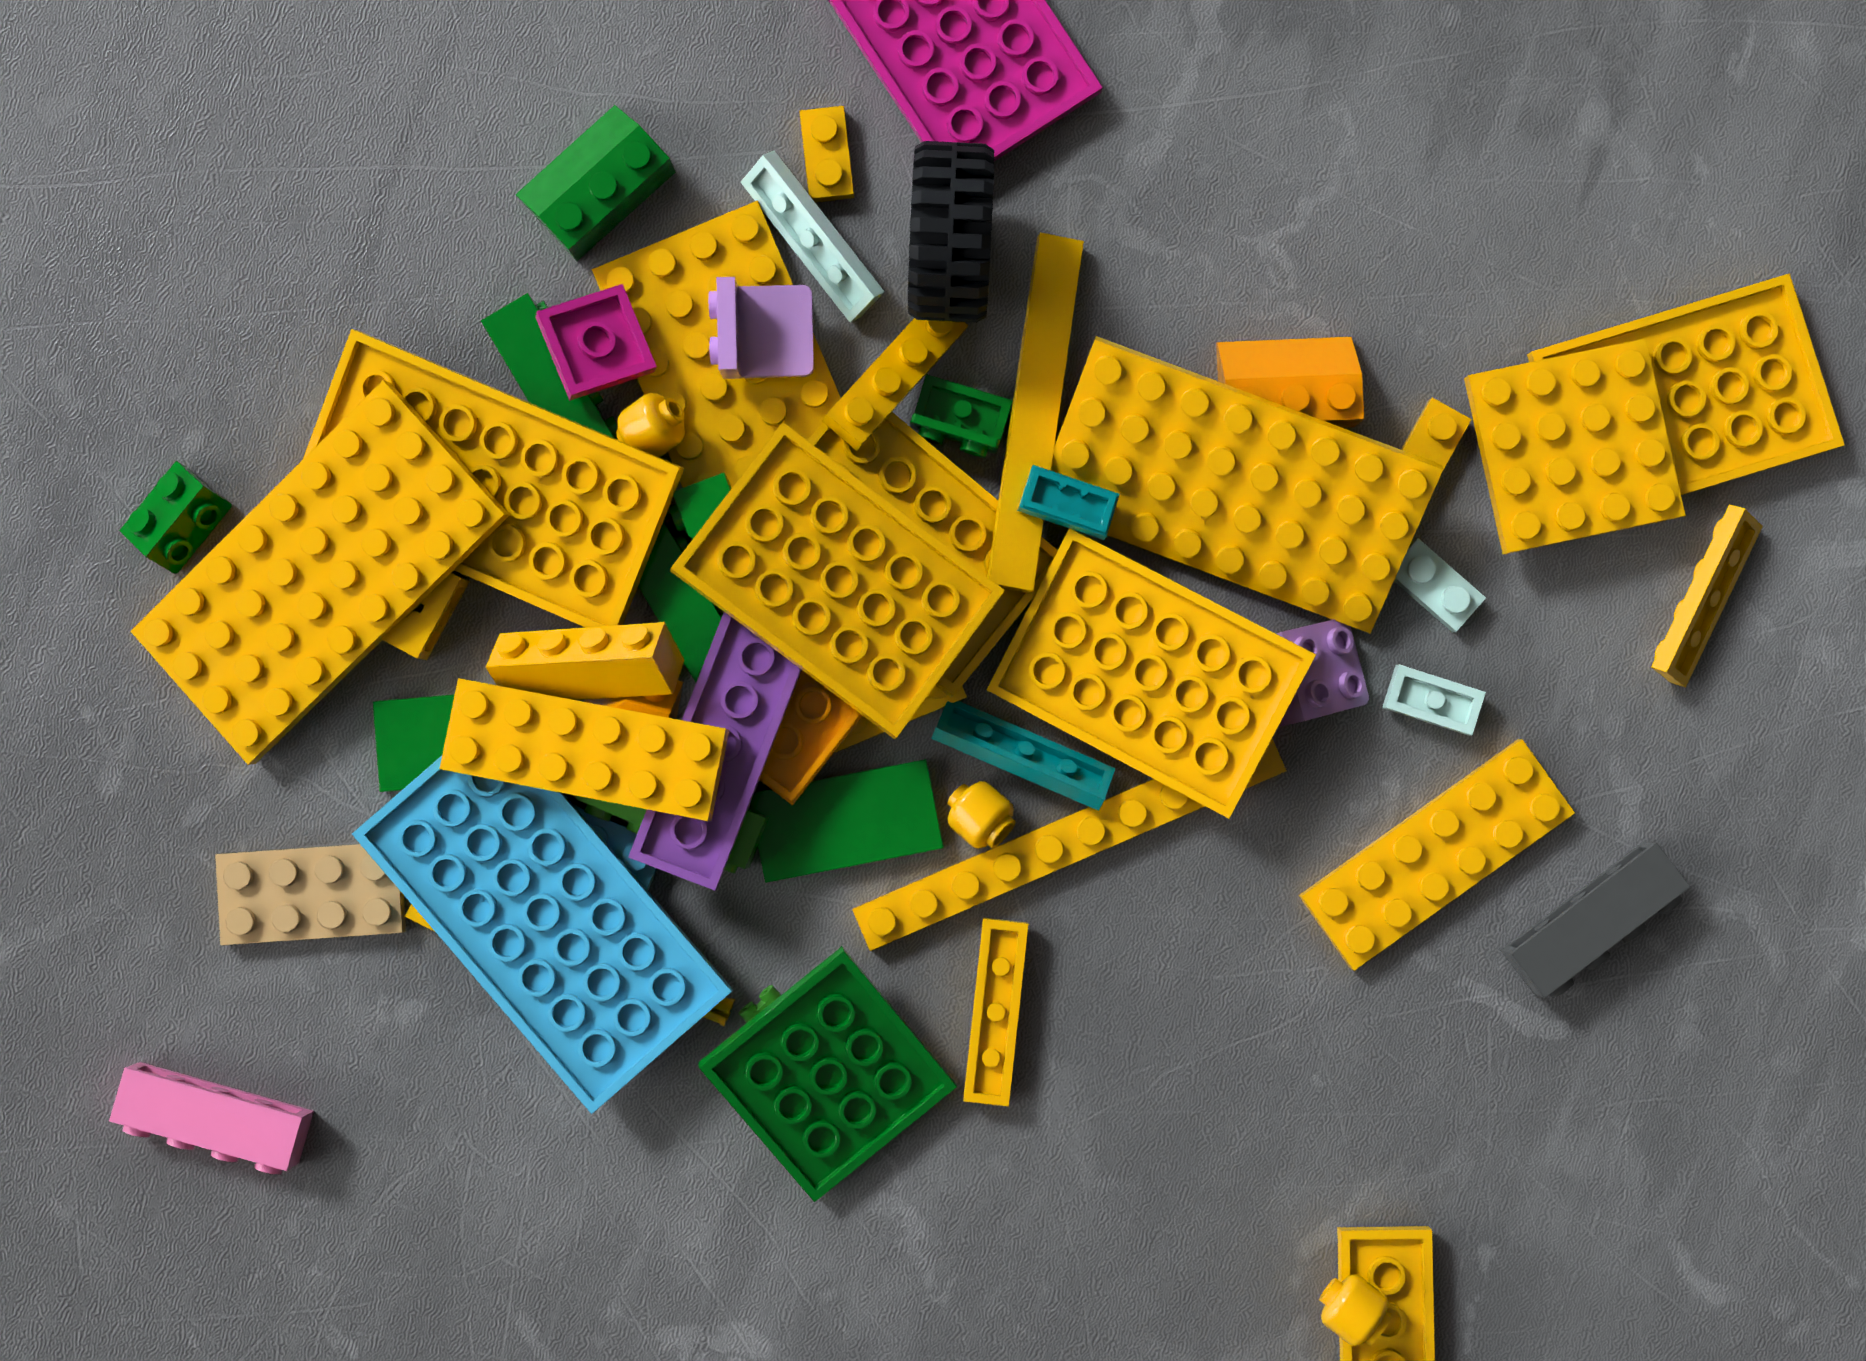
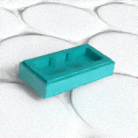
(1068, 502)

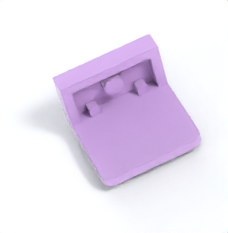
(761, 330)
(1334, 677)

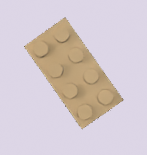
(305, 895)

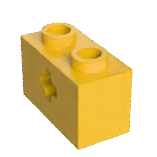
(421, 631)

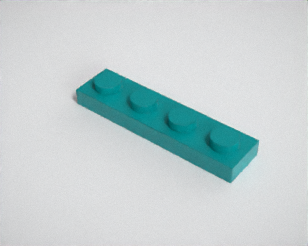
(1024, 754)

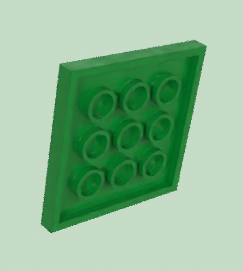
(827, 1074)

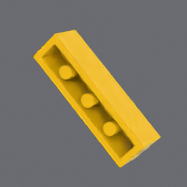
(589, 661)

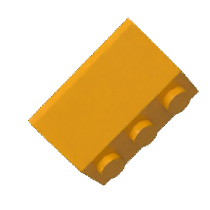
(1301, 374)

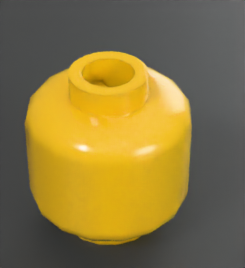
(652, 424)
(980, 814)
(1354, 1310)

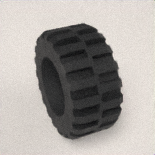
(950, 231)

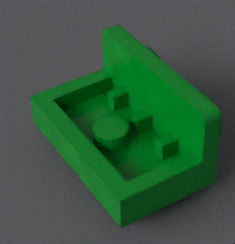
(960, 415)
(175, 518)

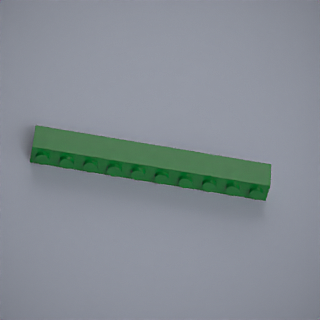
(522, 346)

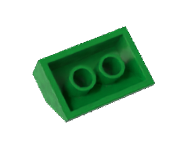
(597, 182)

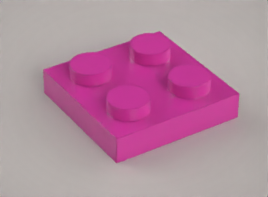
(595, 342)

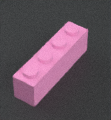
(211, 1117)

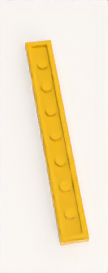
(1035, 407)

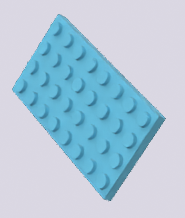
(545, 923)

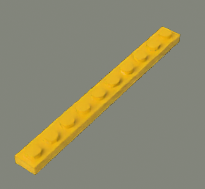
(1031, 857)

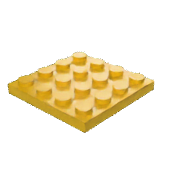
(1574, 446)

